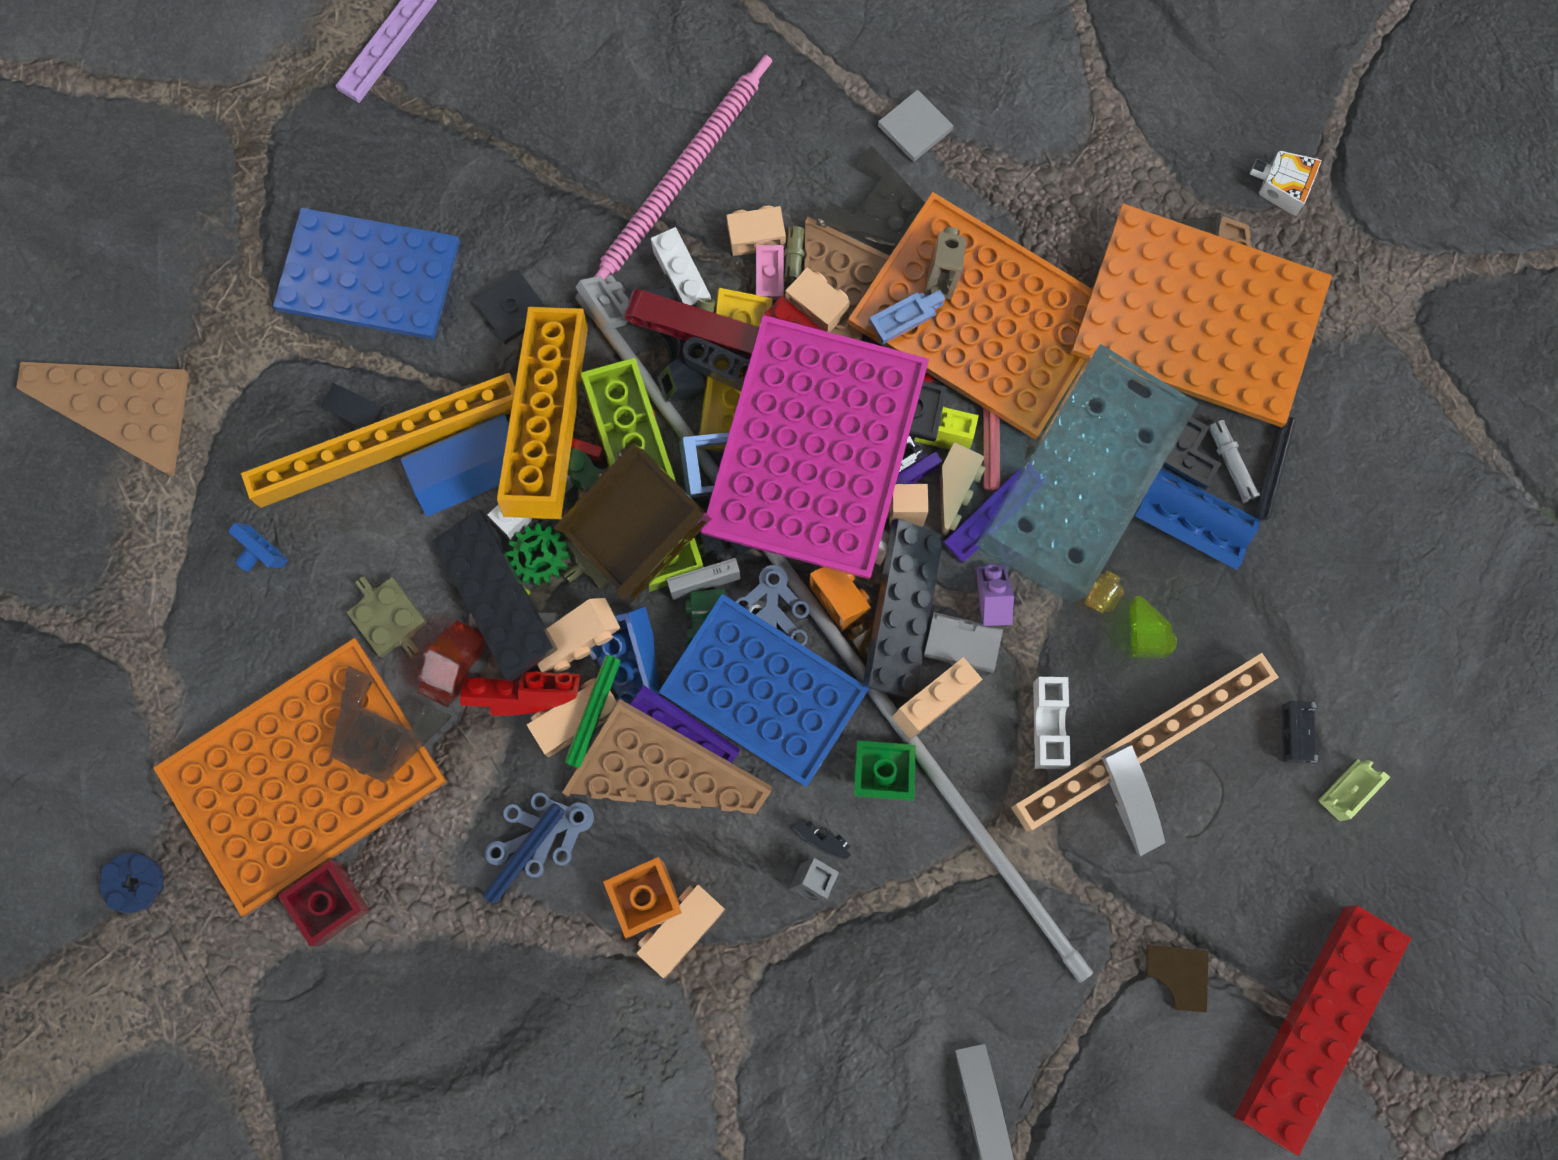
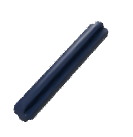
(523, 853)

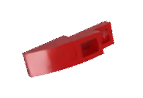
(528, 695)

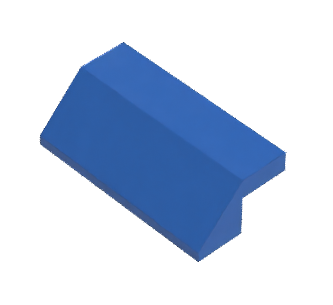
(458, 465)
(1198, 518)

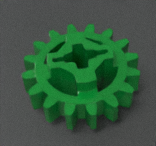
(542, 544)

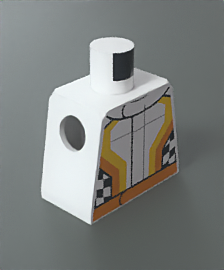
(1286, 179)

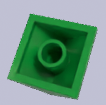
(884, 770)

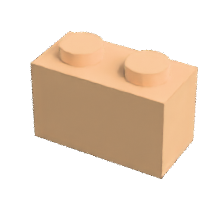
(755, 228)
(818, 299)
(909, 503)

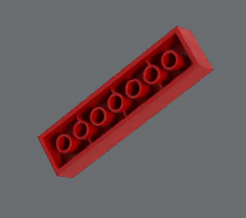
(1322, 1028)

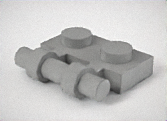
(605, 300)

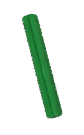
(592, 711)

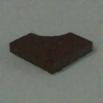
(1182, 973)

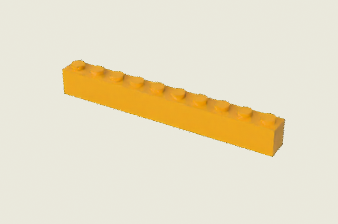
(379, 441)

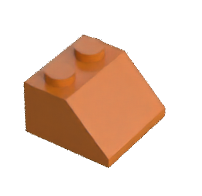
(839, 596)
(643, 897)

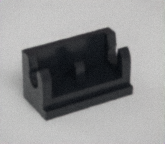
(1299, 732)

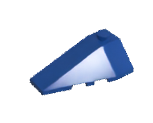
(635, 649)

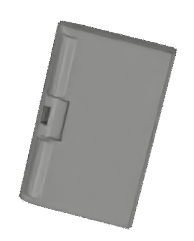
(704, 578)
(957, 638)

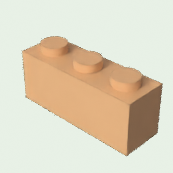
(579, 632)
(936, 698)
(558, 726)
(679, 934)

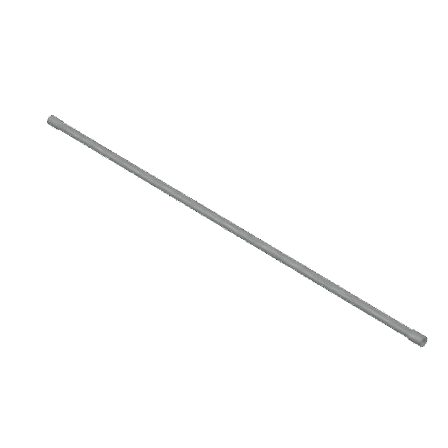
(1069, 955)

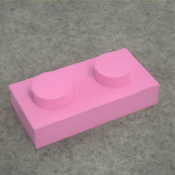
(769, 271)

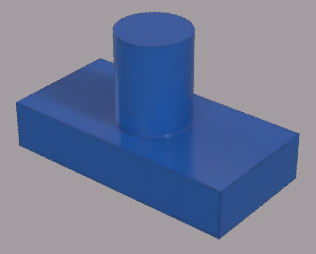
(256, 548)

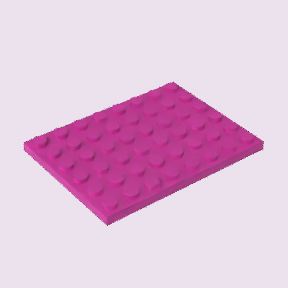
(815, 447)

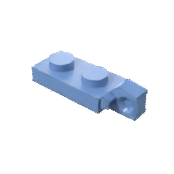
(905, 315)

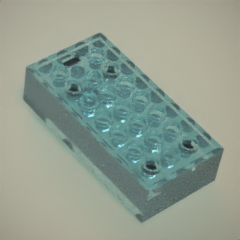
(1087, 474)

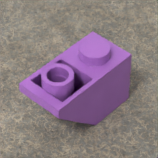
(995, 595)

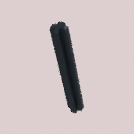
(1274, 470)

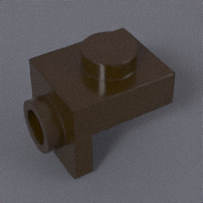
(860, 636)

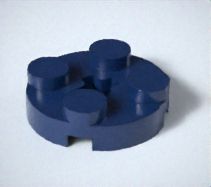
(114, 883)

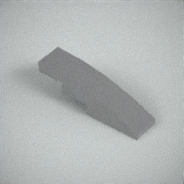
(1134, 799)
(984, 1104)

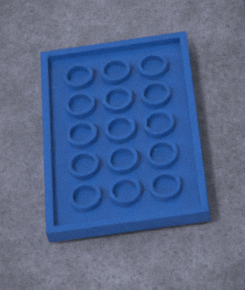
(367, 273)
(764, 690)

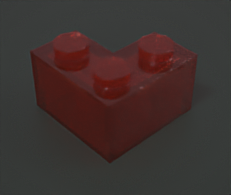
(449, 662)

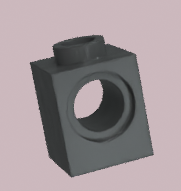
(814, 880)

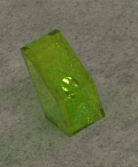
(1149, 631)

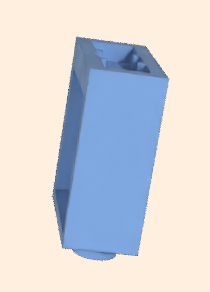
(690, 462)

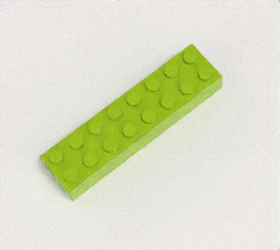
(624, 418)

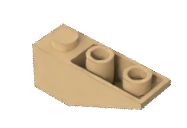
(956, 478)

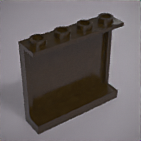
(632, 522)

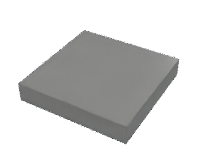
(915, 125)

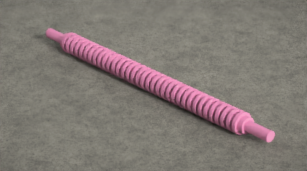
(682, 170)

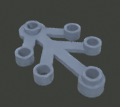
(771, 612)
(541, 853)

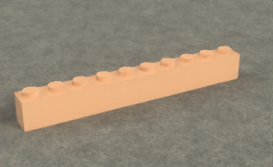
(1146, 741)

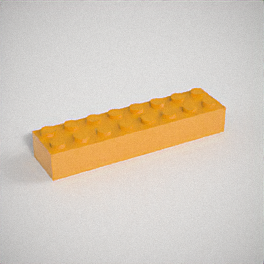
(543, 414)

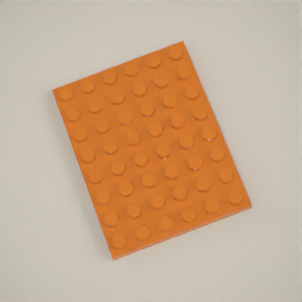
(1204, 314)
(1002, 332)
(271, 796)

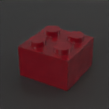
(324, 903)

